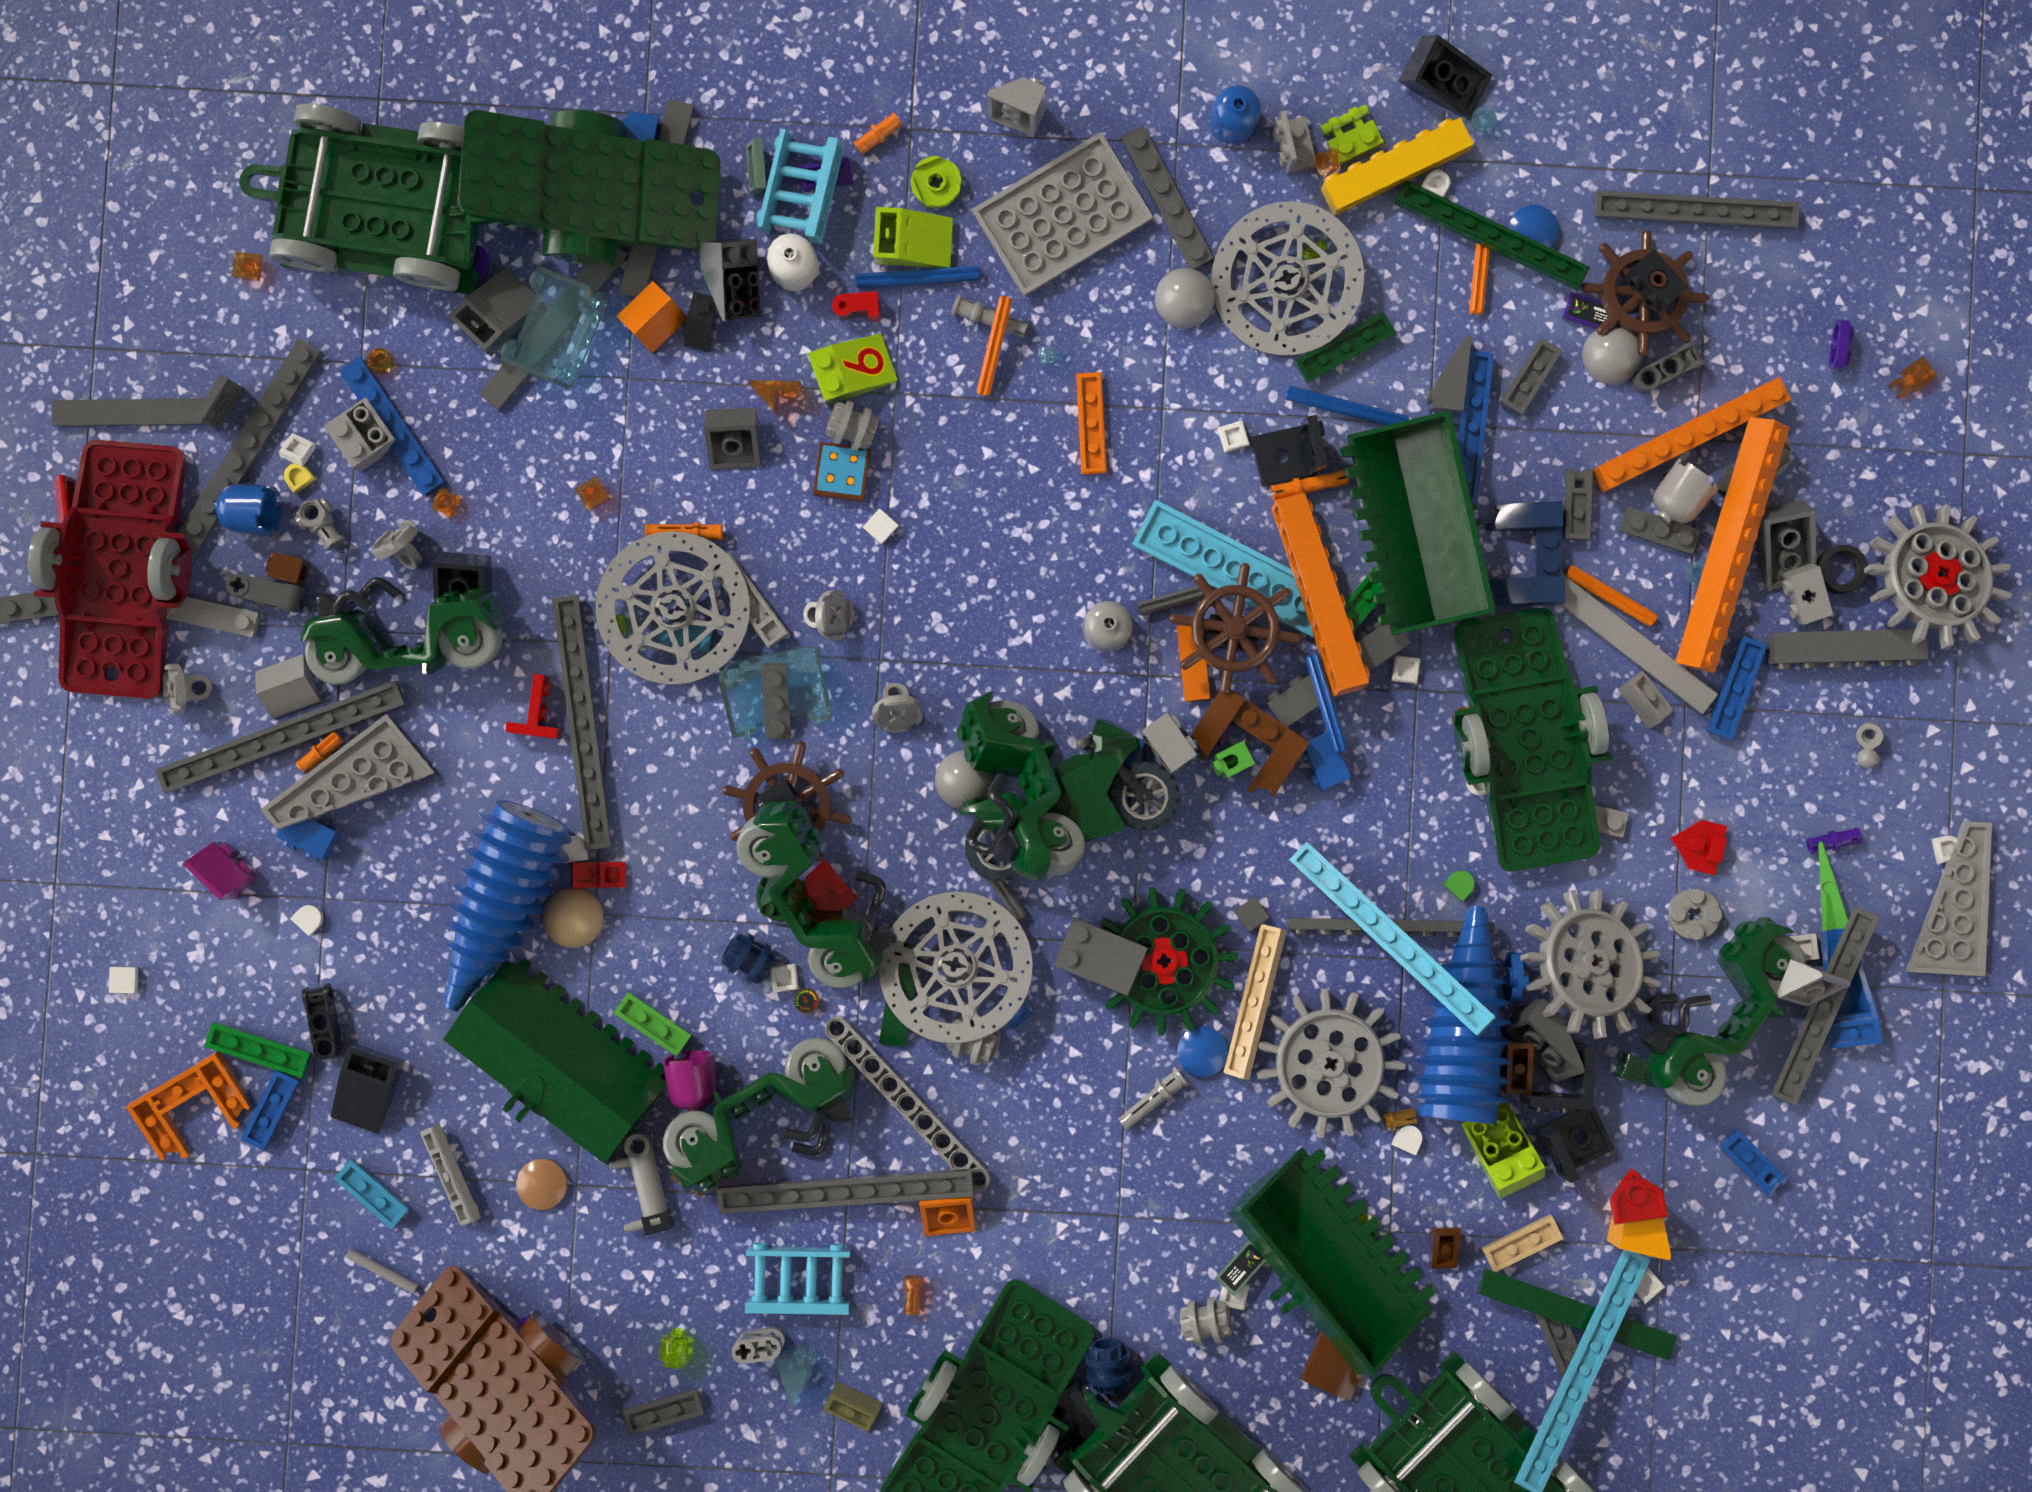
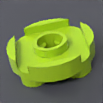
(922, 177)

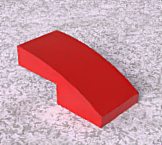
(598, 875)

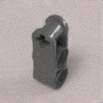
(1683, 361)
(266, 592)

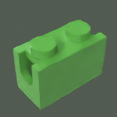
(1238, 757)

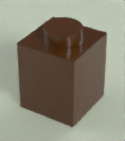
(287, 568)

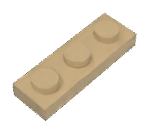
(1522, 1243)

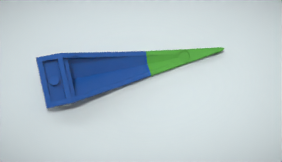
(1858, 1016)

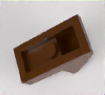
(1444, 1247)

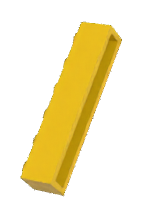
(1396, 166)

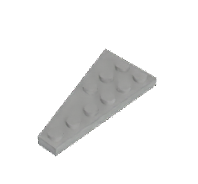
(361, 769)
(1957, 919)

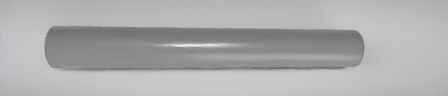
(382, 1271)

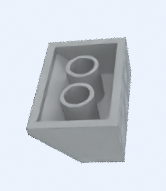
(1018, 105)

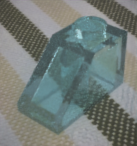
(795, 1370)

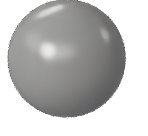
(1184, 298)
(1612, 356)
(959, 783)

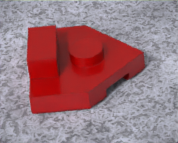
(1701, 846)
(828, 889)
(1637, 1200)

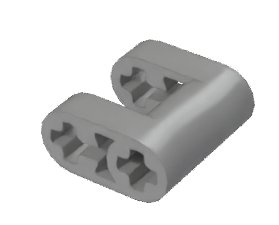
(772, 1343)

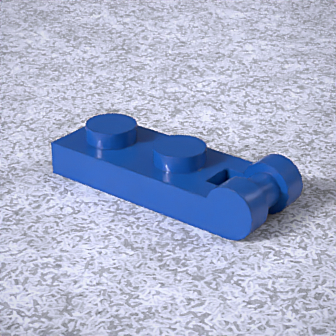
(1752, 1162)

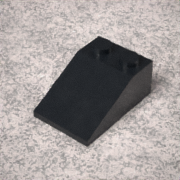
(1445, 76)
(461, 573)

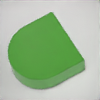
(1460, 884)

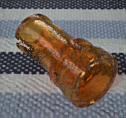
(912, 1286)

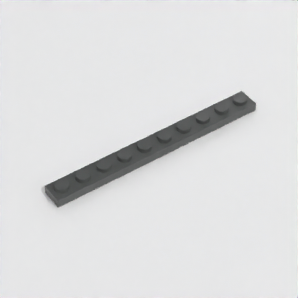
(250, 441)
(582, 722)
(280, 737)
(845, 1191)

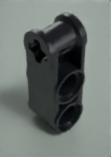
(314, 1009)

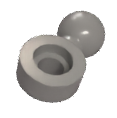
(1868, 756)

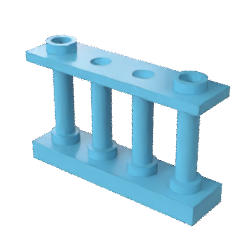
(818, 202)
(810, 1303)

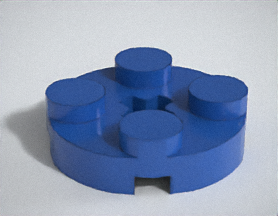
(1515, 978)

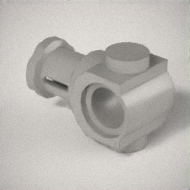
(321, 524)

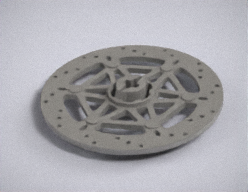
(1296, 231)
(662, 561)
(1002, 977)

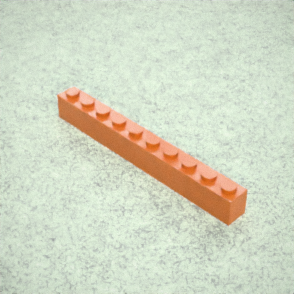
(1732, 544)

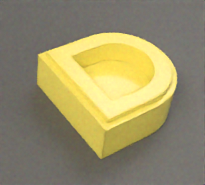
(298, 477)

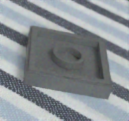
(219, 402)

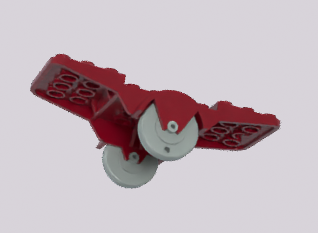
(116, 567)

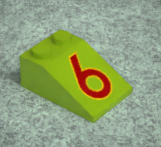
(852, 368)

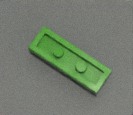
(652, 1023)

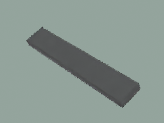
(125, 412)

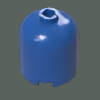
(1231, 123)
(249, 509)

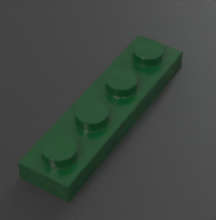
(1345, 347)

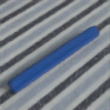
(919, 276)
(1343, 406)

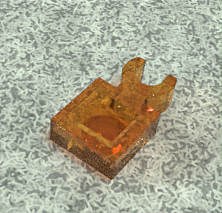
(1914, 377)

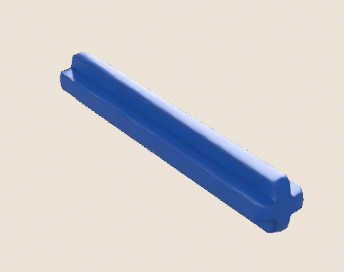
(1326, 703)

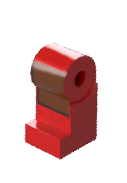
(857, 304)

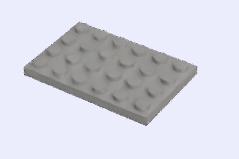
(1062, 214)

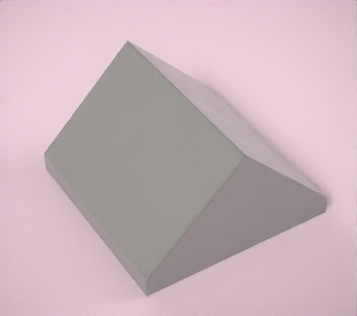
(286, 687)
(1808, 984)

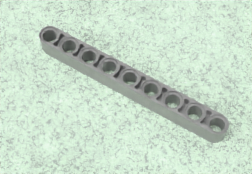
(902, 1090)

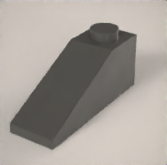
(1450, 386)

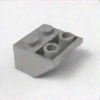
(360, 435)

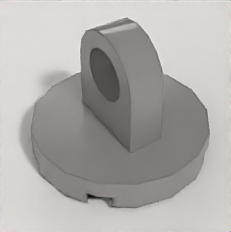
(399, 545)
(832, 615)
(178, 688)
(897, 711)

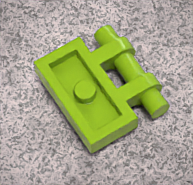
(1356, 141)

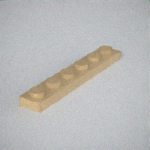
(1255, 1001)

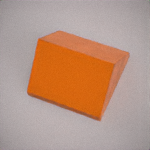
(652, 317)
(947, 1216)

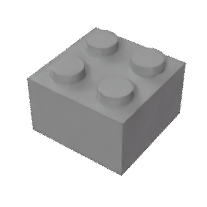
(1168, 742)

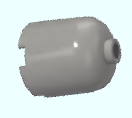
(1683, 493)
(1104, 638)

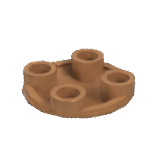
(541, 1184)

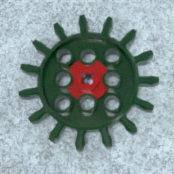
(1202, 975)

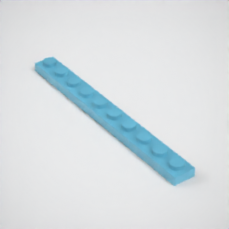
(1393, 939)
(1581, 1371)

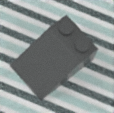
(1786, 540)
(1100, 956)
(1552, 1045)

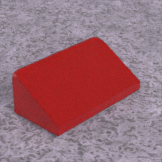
(64, 495)

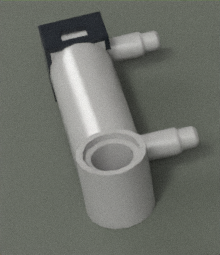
(648, 1186)

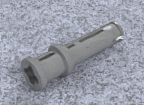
(978, 313)
(1162, 1091)

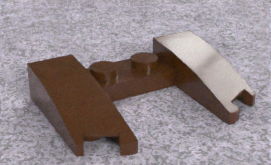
(1234, 708)

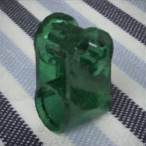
(1633, 1069)

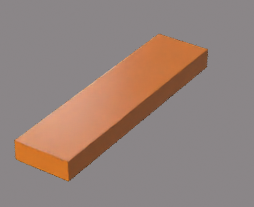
(1091, 423)

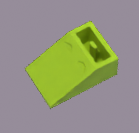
(912, 238)
(1505, 1152)

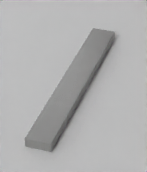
(1637, 648)

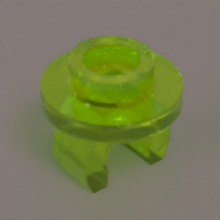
(1309, 253)

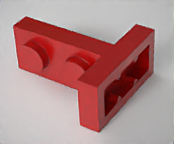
(537, 712)

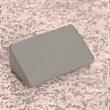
(1645, 700)

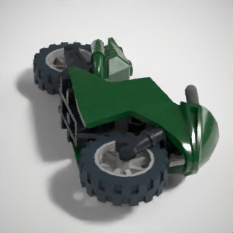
(1086, 795)

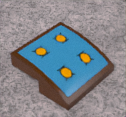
(841, 472)

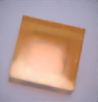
(247, 266)
(592, 493)

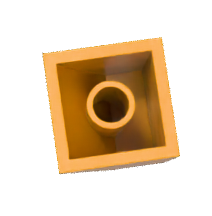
(1641, 1237)

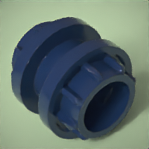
(748, 958)
(1108, 1365)

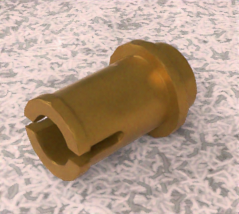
(1399, 1118)

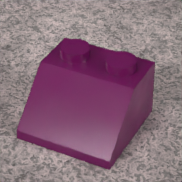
(221, 870)

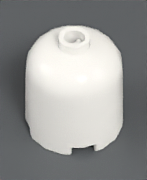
(792, 272)

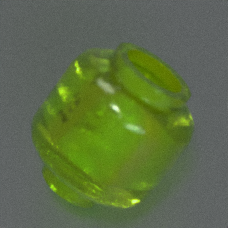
(676, 1348)

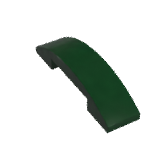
(892, 1030)

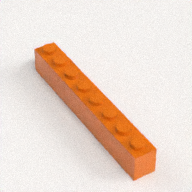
(1690, 435)
(1320, 594)

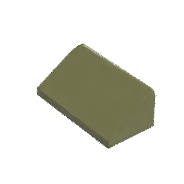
(852, 1406)

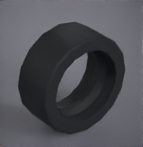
(1859, 561)

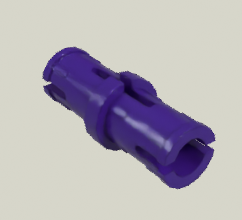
(1834, 840)

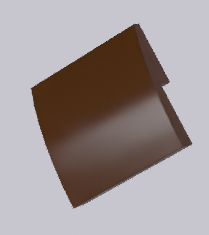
(1329, 1370)

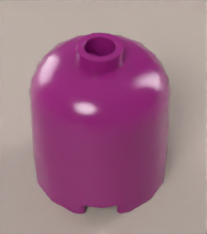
(691, 1079)

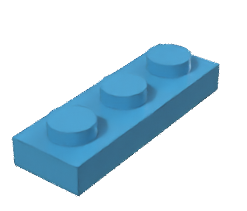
(372, 1193)

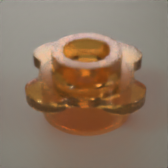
(1321, 159)
(442, 496)

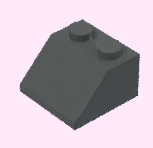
(732, 438)

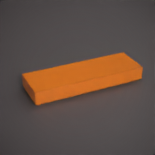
(1195, 678)

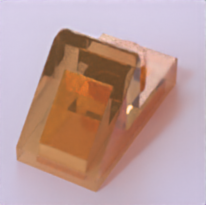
(769, 389)

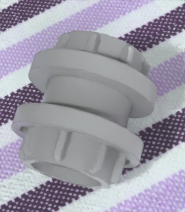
(852, 425)
(980, 1051)
(1205, 1321)

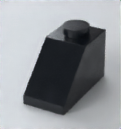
(701, 322)

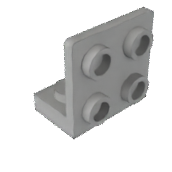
(1294, 142)

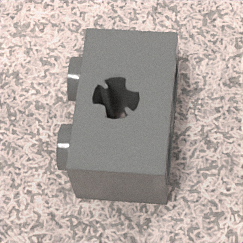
(1817, 601)

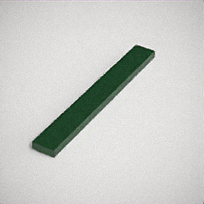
(1492, 235)
(1571, 1312)

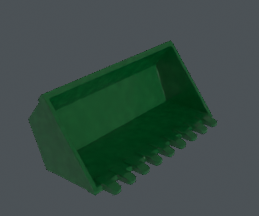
(1419, 523)
(556, 1060)
(1332, 1261)

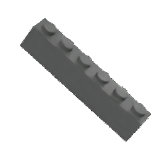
(1844, 647)
(1301, 696)

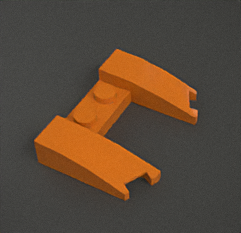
(152, 1108)

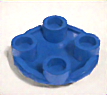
(1536, 223)
(1202, 1051)

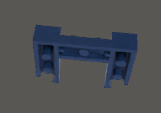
(1549, 583)

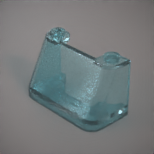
(556, 328)
(743, 694)

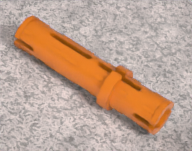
(1309, 484)
(707, 531)

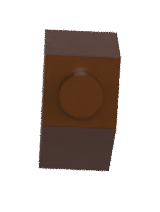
(1520, 1068)

